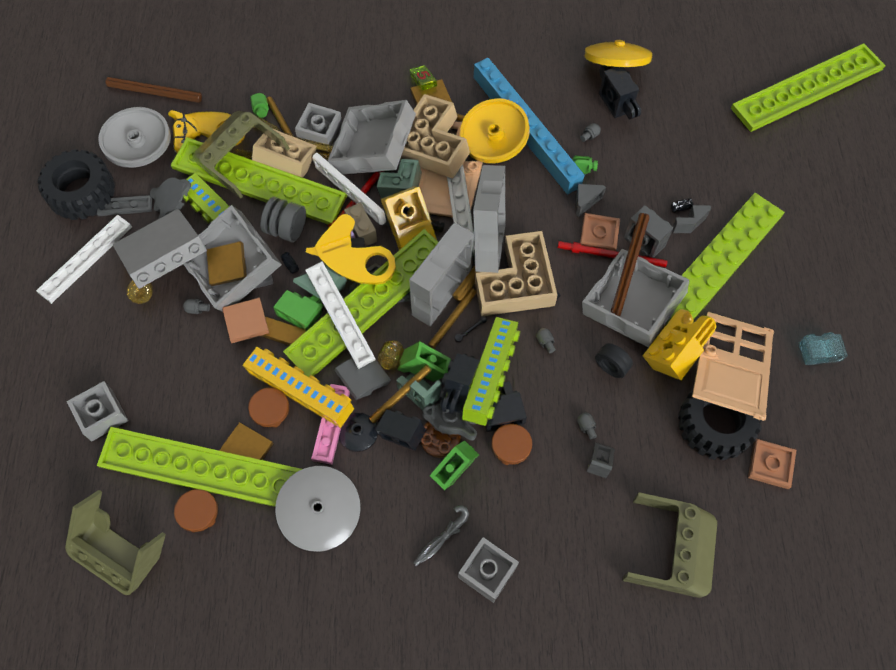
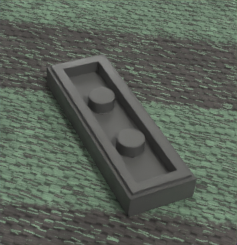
(127, 205)

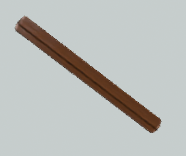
(154, 89)
(630, 263)

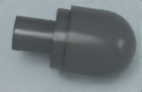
(590, 132)
(195, 306)
(546, 339)
(587, 424)

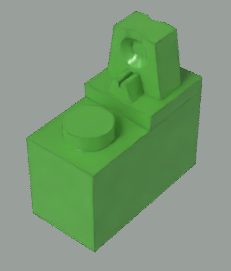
(298, 310)
(419, 355)
(454, 465)

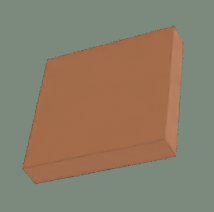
(600, 231)
(245, 320)
(772, 464)

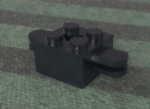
(619, 92)
(458, 382)

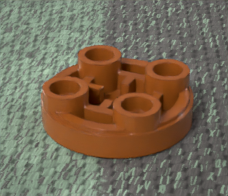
(268, 407)
(438, 443)
(511, 444)
(196, 510)

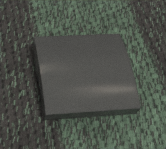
(363, 380)

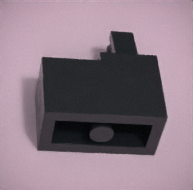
(507, 409)

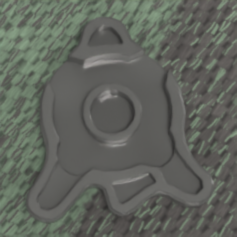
(170, 195)
(449, 423)

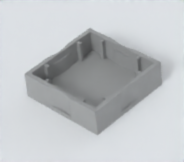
(372, 137)
(489, 218)
(260, 261)
(441, 274)
(649, 300)

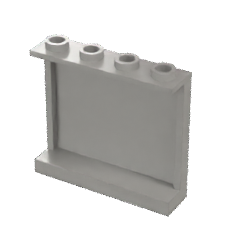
(159, 248)

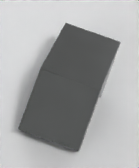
(696, 216)

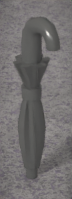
(453, 528)

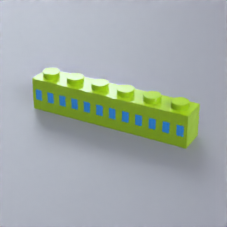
(204, 199)
(490, 372)

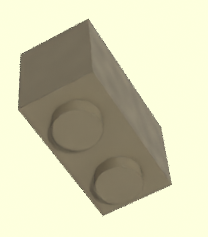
(363, 226)

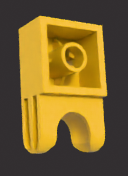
(407, 226)
(679, 344)

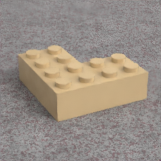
(430, 138)
(524, 284)

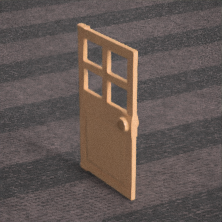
(436, 190)
(732, 378)

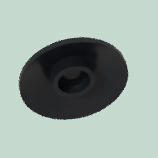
(358, 440)

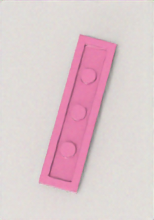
(328, 435)

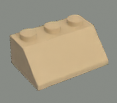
(294, 161)

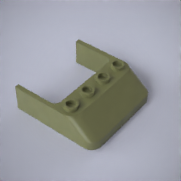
(226, 138)
(692, 552)

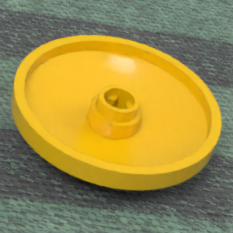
(618, 54)
(495, 130)

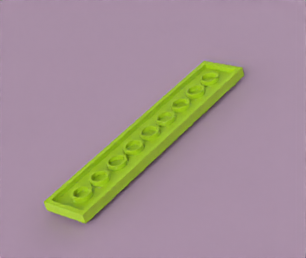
(807, 87)
(265, 182)
(727, 252)
(366, 304)
(194, 466)

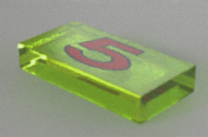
(423, 77)

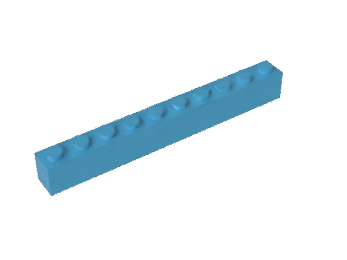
(540, 139)

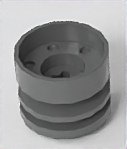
(283, 219)

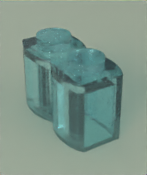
(823, 349)

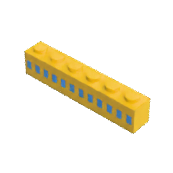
(299, 387)

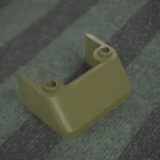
(104, 551)

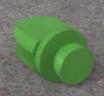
(259, 105)
(585, 163)

